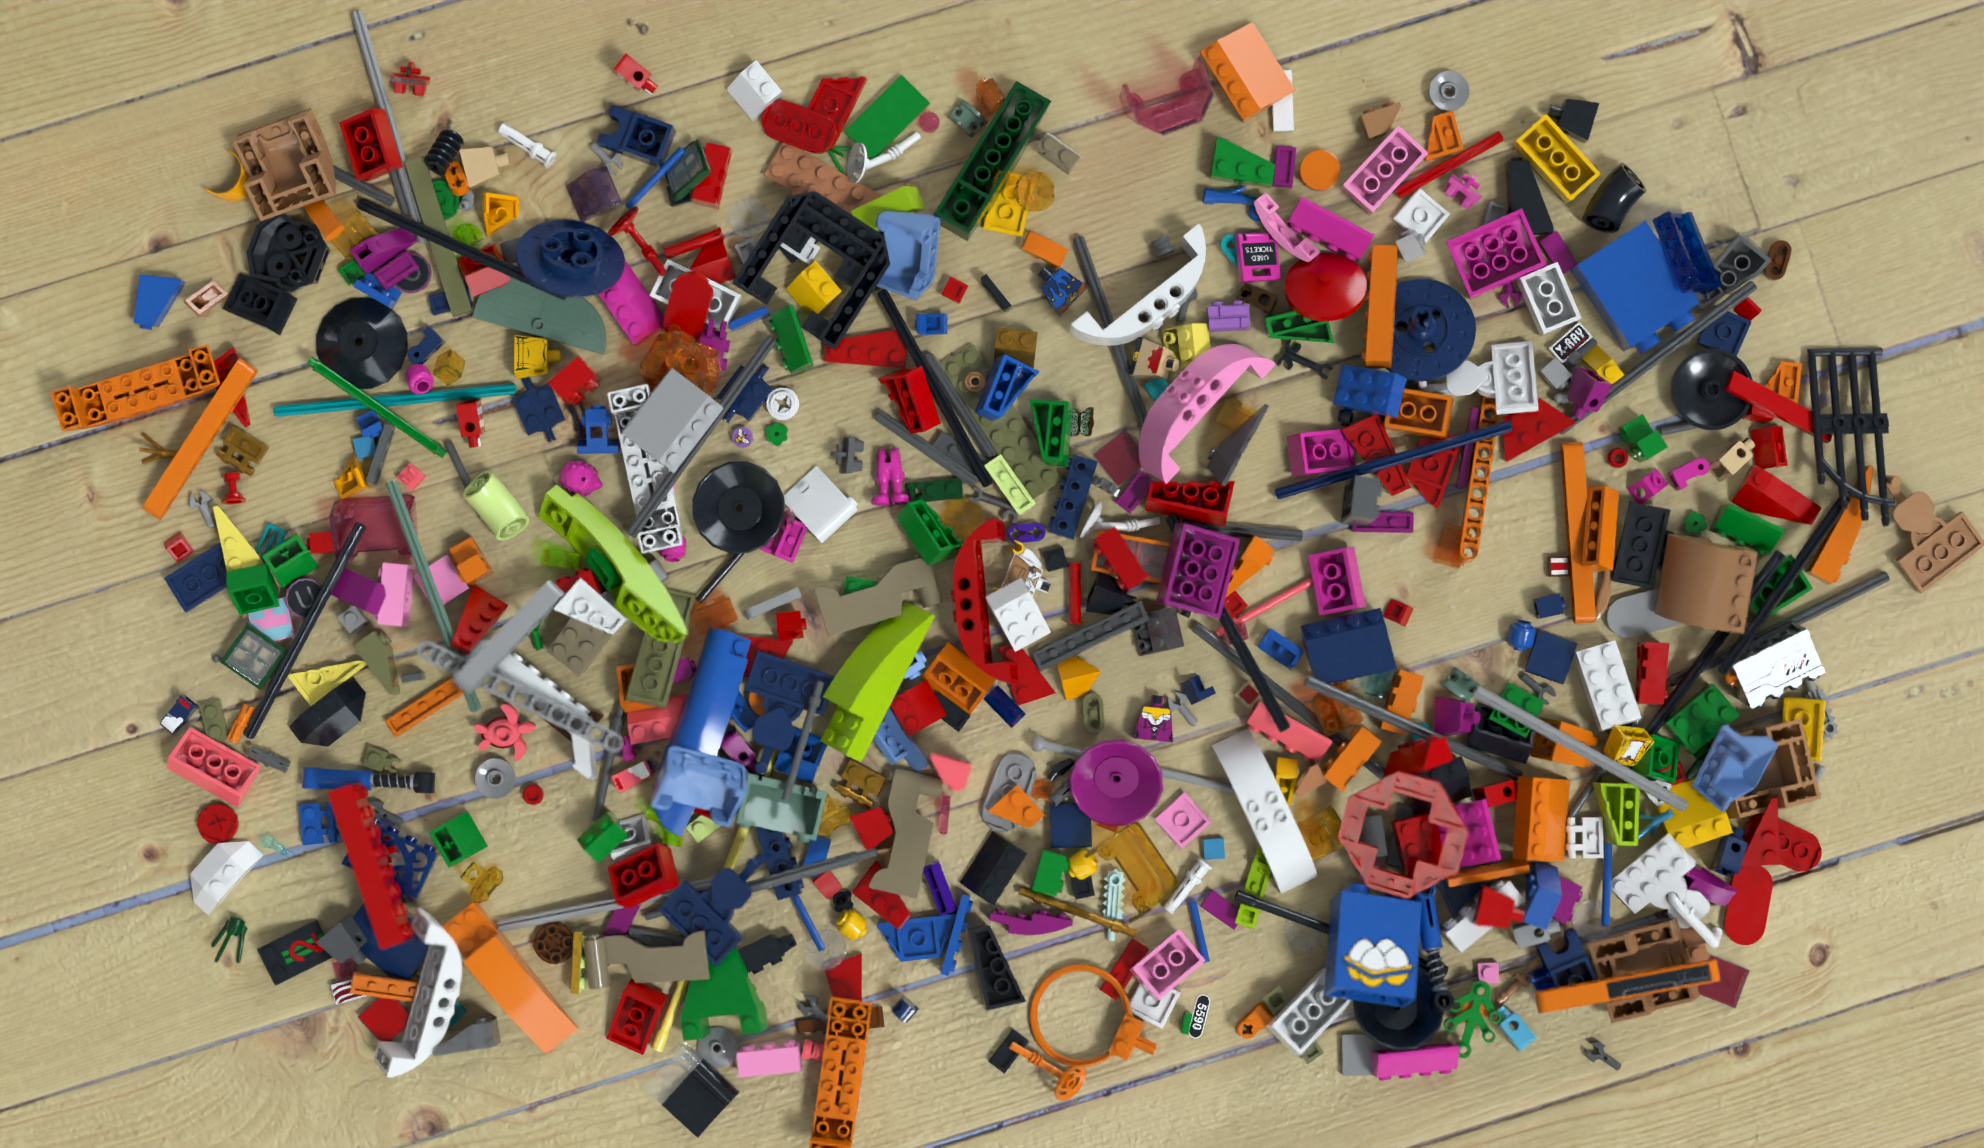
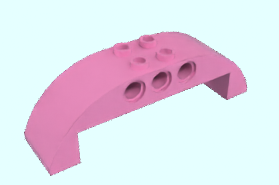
(1190, 399)

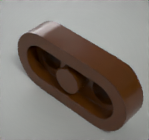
(1778, 261)

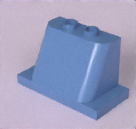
(1733, 767)

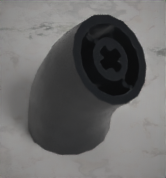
(1613, 200)

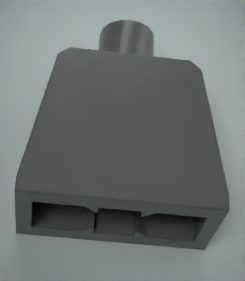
(344, 941)

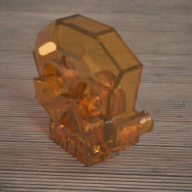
(675, 349)

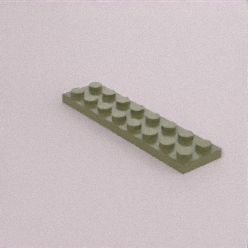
(1007, 434)

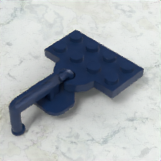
(782, 686)
(712, 908)

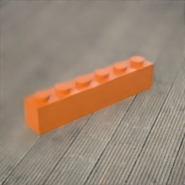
(1381, 306)

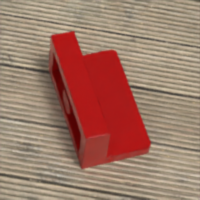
(1769, 447)

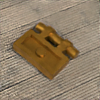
(245, 445)
(863, 778)

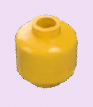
(1081, 866)
(851, 924)

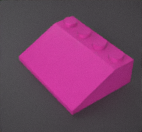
(1496, 254)

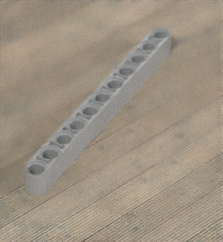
(531, 699)

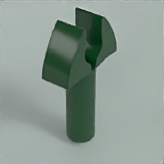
(1700, 757)

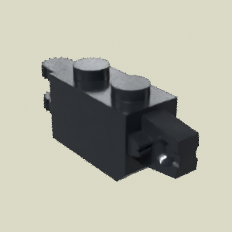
(765, 951)

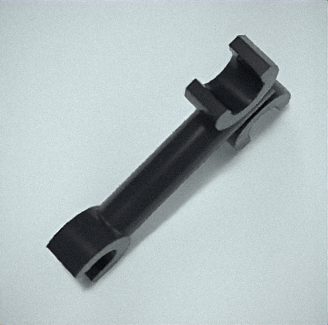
(1290, 356)

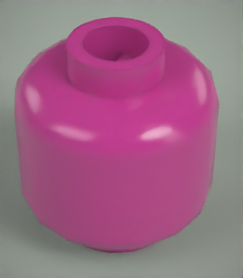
(419, 379)
(674, 553)

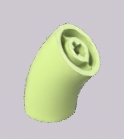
(496, 506)

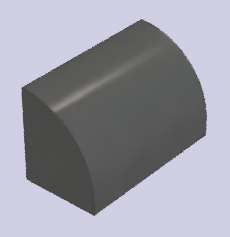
(1373, 833)

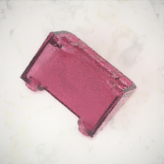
(381, 522)

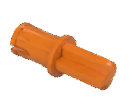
(240, 723)

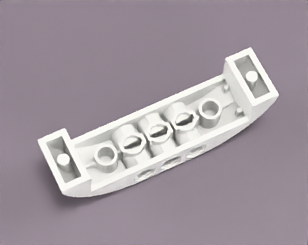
(1128, 326)
(1265, 810)
(432, 1001)

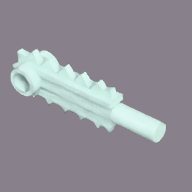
(1114, 898)

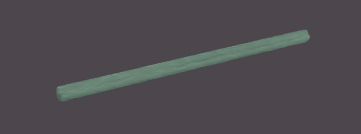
(427, 579)

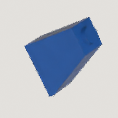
(155, 299)

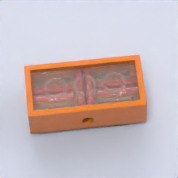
(1150, 553)

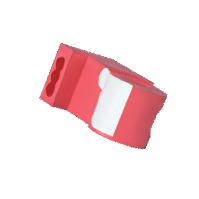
(632, 776)

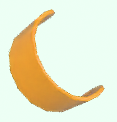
(238, 191)

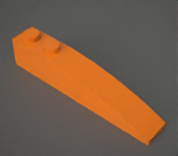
(1839, 540)

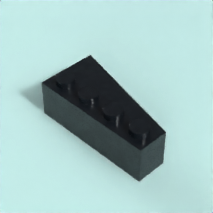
(993, 972)

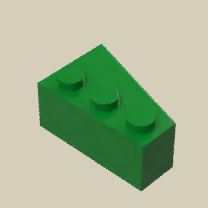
(1240, 166)
(1053, 429)
(928, 533)

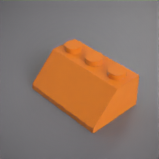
(958, 678)

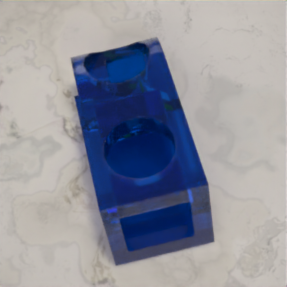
(1540, 979)

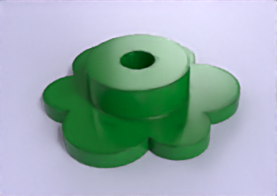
(776, 428)
(1700, 525)

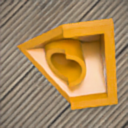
(499, 211)
(352, 479)
(1077, 677)

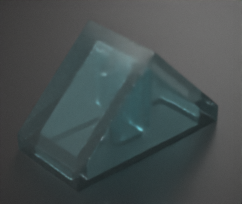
(1379, 684)

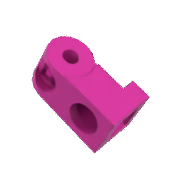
(1687, 471)

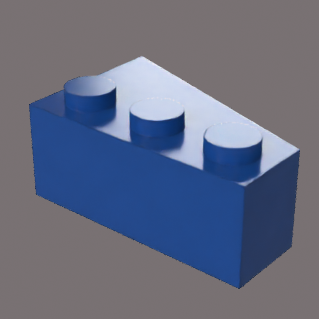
(1541, 894)

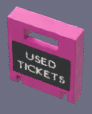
(1257, 252)

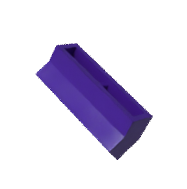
(939, 888)

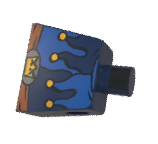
(1060, 288)
(1728, 861)

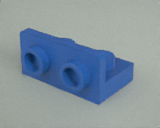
(372, 287)

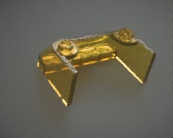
(1141, 865)

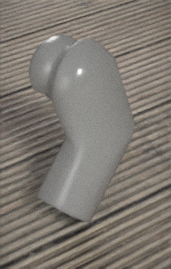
(467, 200)

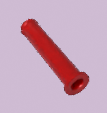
(693, 243)
(1074, 594)

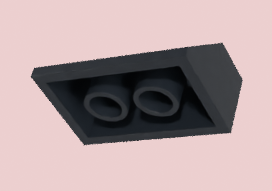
(1497, 739)
(1453, 779)
(993, 868)

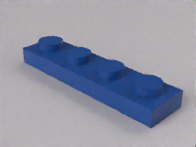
(954, 943)

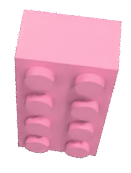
(1384, 170)

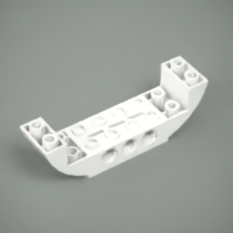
(645, 476)

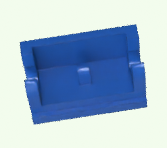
(1280, 649)
(743, 713)

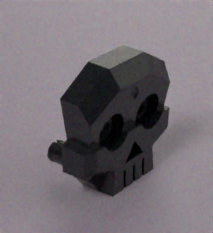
(271, 246)

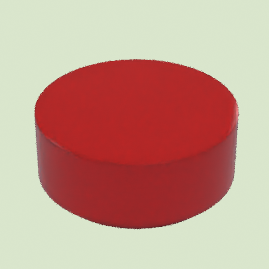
(533, 794)

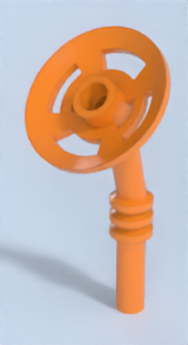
(1064, 1077)

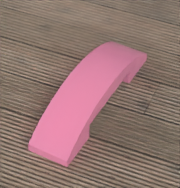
(1281, 232)

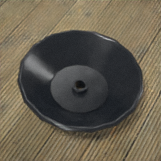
(382, 346)
(723, 491)
(1407, 1026)

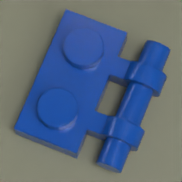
(312, 823)

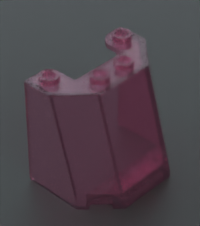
(1174, 113)

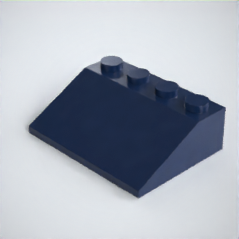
(1348, 647)
(398, 960)

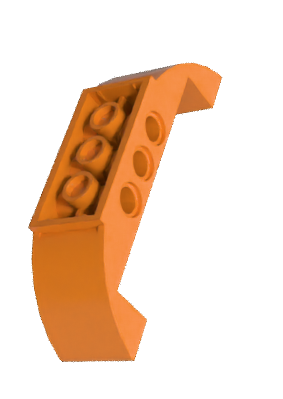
(136, 391)
(841, 1073)

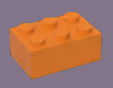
(1422, 414)

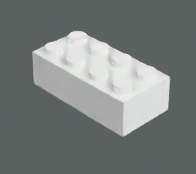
(724, 300)
(1607, 686)
(1462, 932)
(1306, 1015)

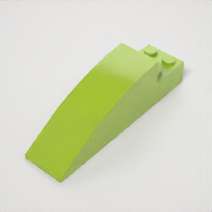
(871, 680)

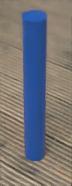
(808, 923)
(1199, 930)

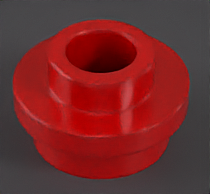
(1623, 457)

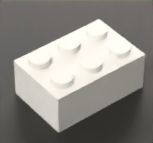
(1548, 299)
(1018, 614)

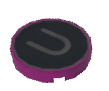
(417, 280)
(301, 596)

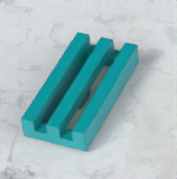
(269, 526)

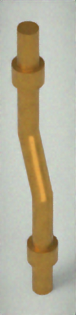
(1115, 926)

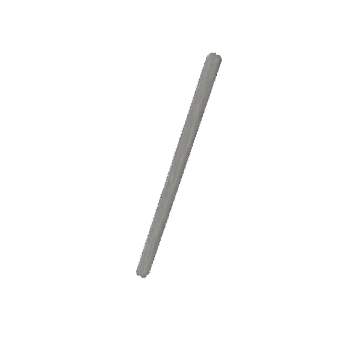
(383, 103)
(1580, 748)
(582, 909)

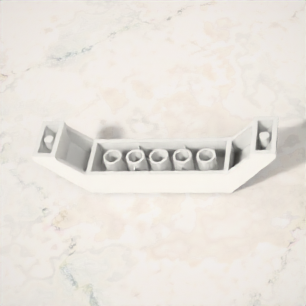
(515, 670)

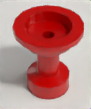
(233, 496)

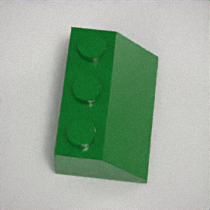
(791, 339)
(1746, 529)

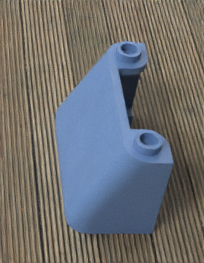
(911, 250)
(701, 783)

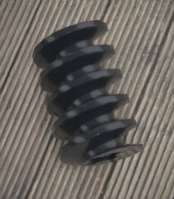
(443, 151)

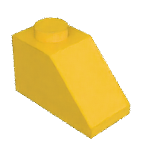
(1602, 364)
(1286, 777)

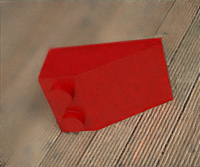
(637, 1016)

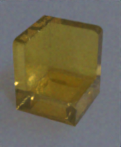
(449, 367)

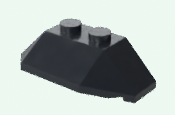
(331, 715)

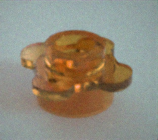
(1042, 795)

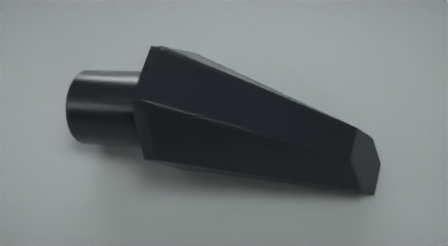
(1060, 768)

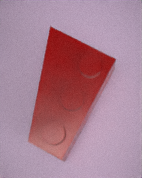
(710, 190)
(1120, 559)
(1651, 672)

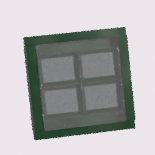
(688, 171)
(253, 656)

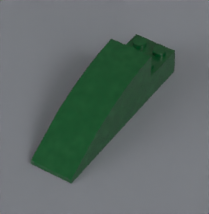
(996, 151)

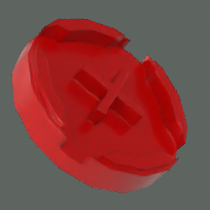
(218, 823)

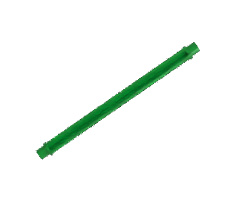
(376, 407)

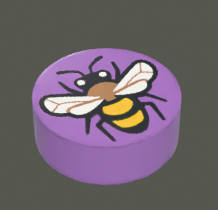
(742, 437)

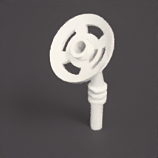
(860, 163)
(1096, 522)

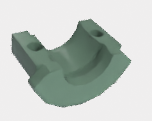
(967, 118)
(1460, 684)

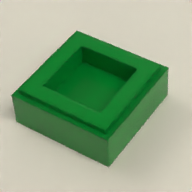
(351, 271)
(1186, 1022)

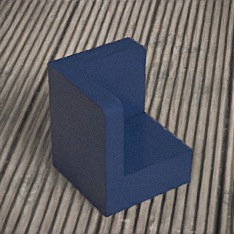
(1195, 690)

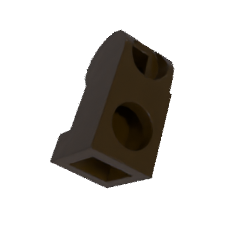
(1257, 298)

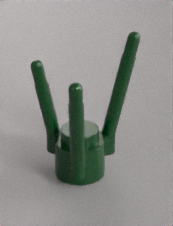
(232, 927)

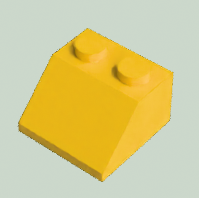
(814, 289)

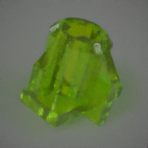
(468, 234)

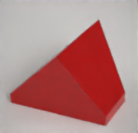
(714, 263)

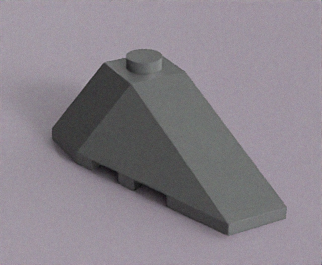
(1735, 266)
(1229, 451)

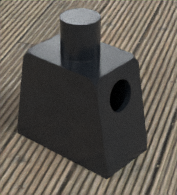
(1575, 118)
(1107, 596)

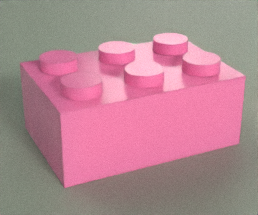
(398, 588)
(1167, 965)
(769, 1058)

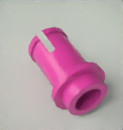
(628, 750)

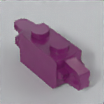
(717, 341)

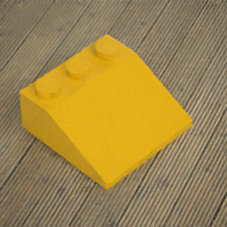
(1698, 822)

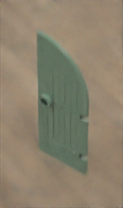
(543, 315)

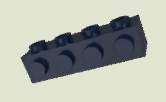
(1073, 498)
(779, 859)

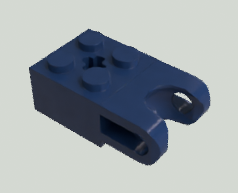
(632, 134)
(1568, 963)

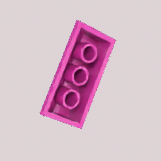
(1329, 229)
(633, 307)
(1423, 1060)

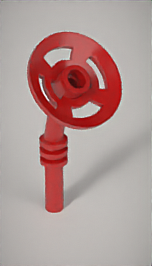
(626, 224)

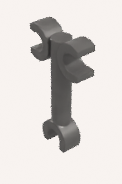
(1106, 486)
(996, 502)

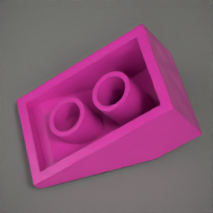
(1319, 452)

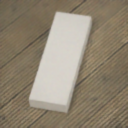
(1283, 111)

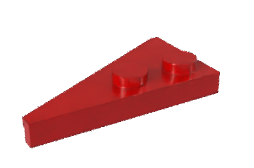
(223, 367)

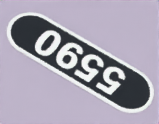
(1199, 1016)

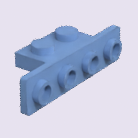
(896, 744)

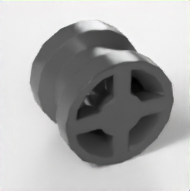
(1162, 246)

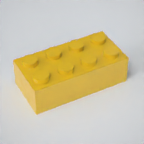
(1556, 159)

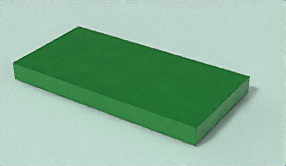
(887, 117)

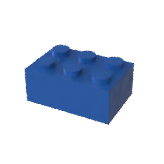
(1369, 391)

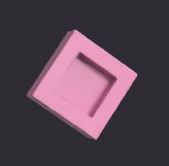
(1488, 972)

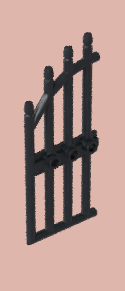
(1855, 423)

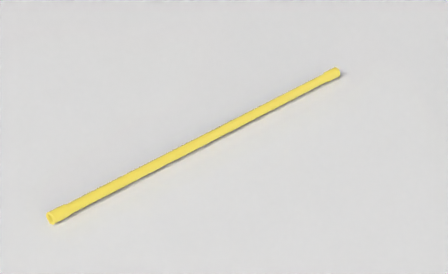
(663, 1032)

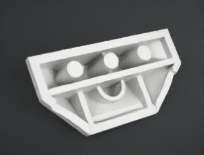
(222, 872)

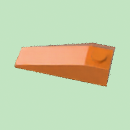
(1251, 561)

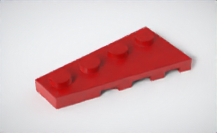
(1372, 443)

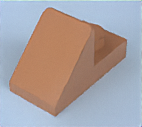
(206, 299)
(1694, 945)

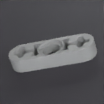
(772, 603)

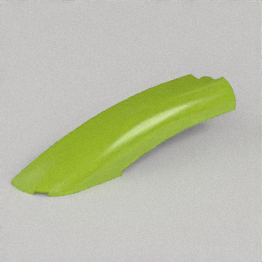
(641, 592)

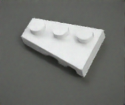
(590, 607)

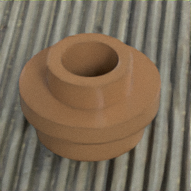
(973, 388)

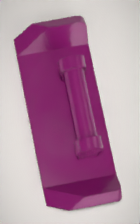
(360, 591)

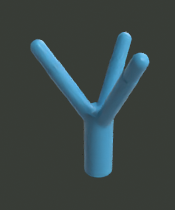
(1656, 821)

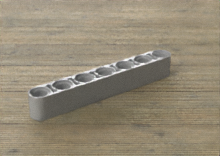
(508, 637)

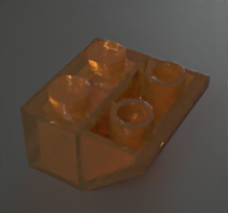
(1334, 714)

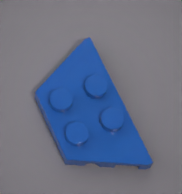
(919, 937)

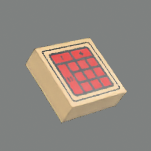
(1248, 694)

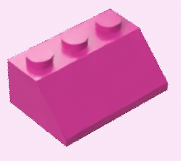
(1337, 580)

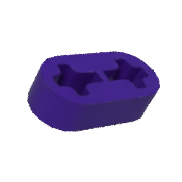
(1024, 528)

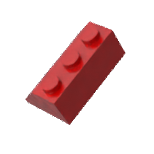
(1419, 755)

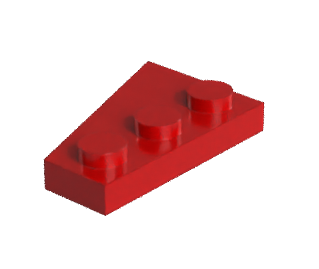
(1031, 682)

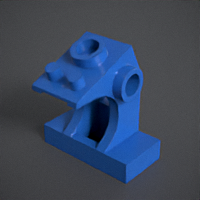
(595, 417)

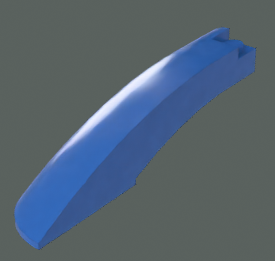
(706, 709)

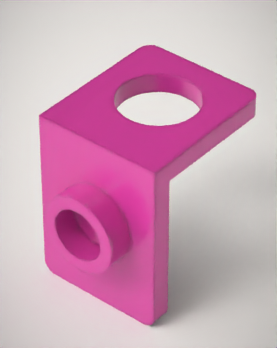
(1650, 484)

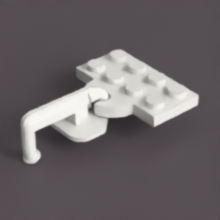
(1506, 378)
(1659, 879)

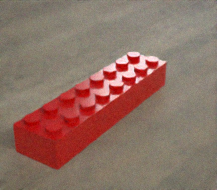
(371, 865)

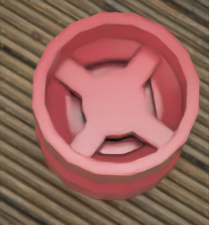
(817, 1052)

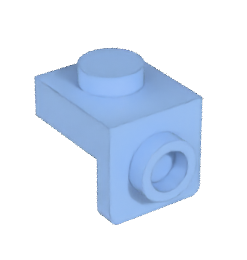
(913, 670)

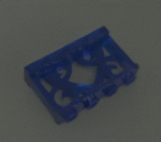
(1686, 252)
(400, 841)

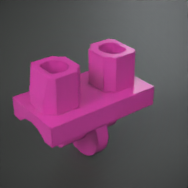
(1471, 195)

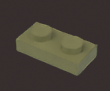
(214, 720)

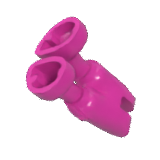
(886, 472)

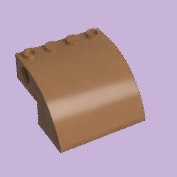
(286, 164)
(1705, 583)
(1787, 775)
(1641, 950)

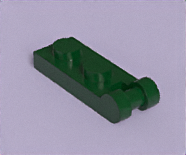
(935, 490)

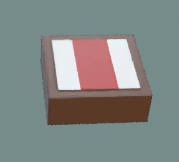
(1558, 566)

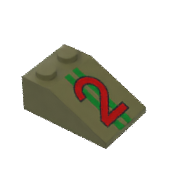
(379, 657)

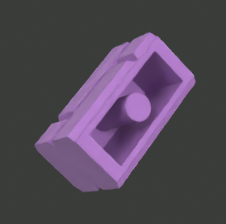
(1228, 317)

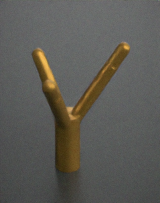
(161, 452)

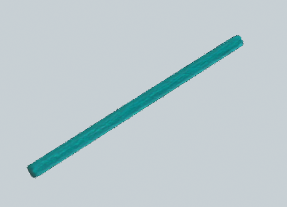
(396, 399)

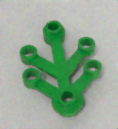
(1473, 1015)

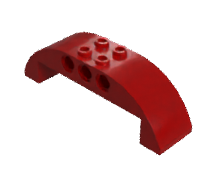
(970, 567)

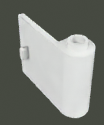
(820, 504)

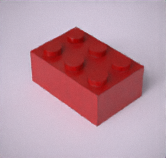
(370, 144)
(575, 381)
(1416, 840)
(643, 875)

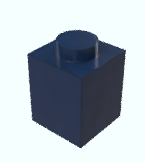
(1549, 606)

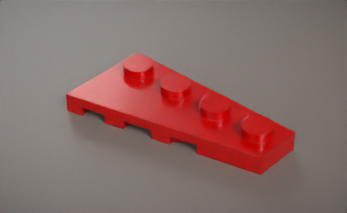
(874, 349)
(477, 619)

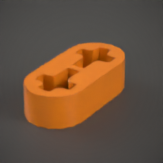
(458, 177)

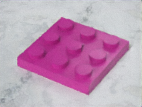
(1481, 840)

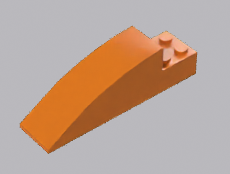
(509, 978)

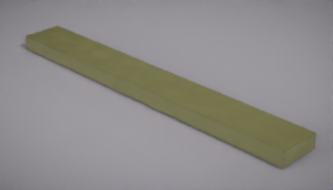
(433, 218)

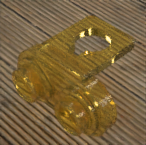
(833, 817)
(484, 883)

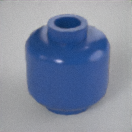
(1521, 635)

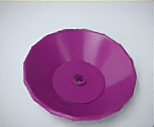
(1114, 800)

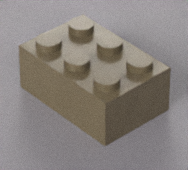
(578, 645)

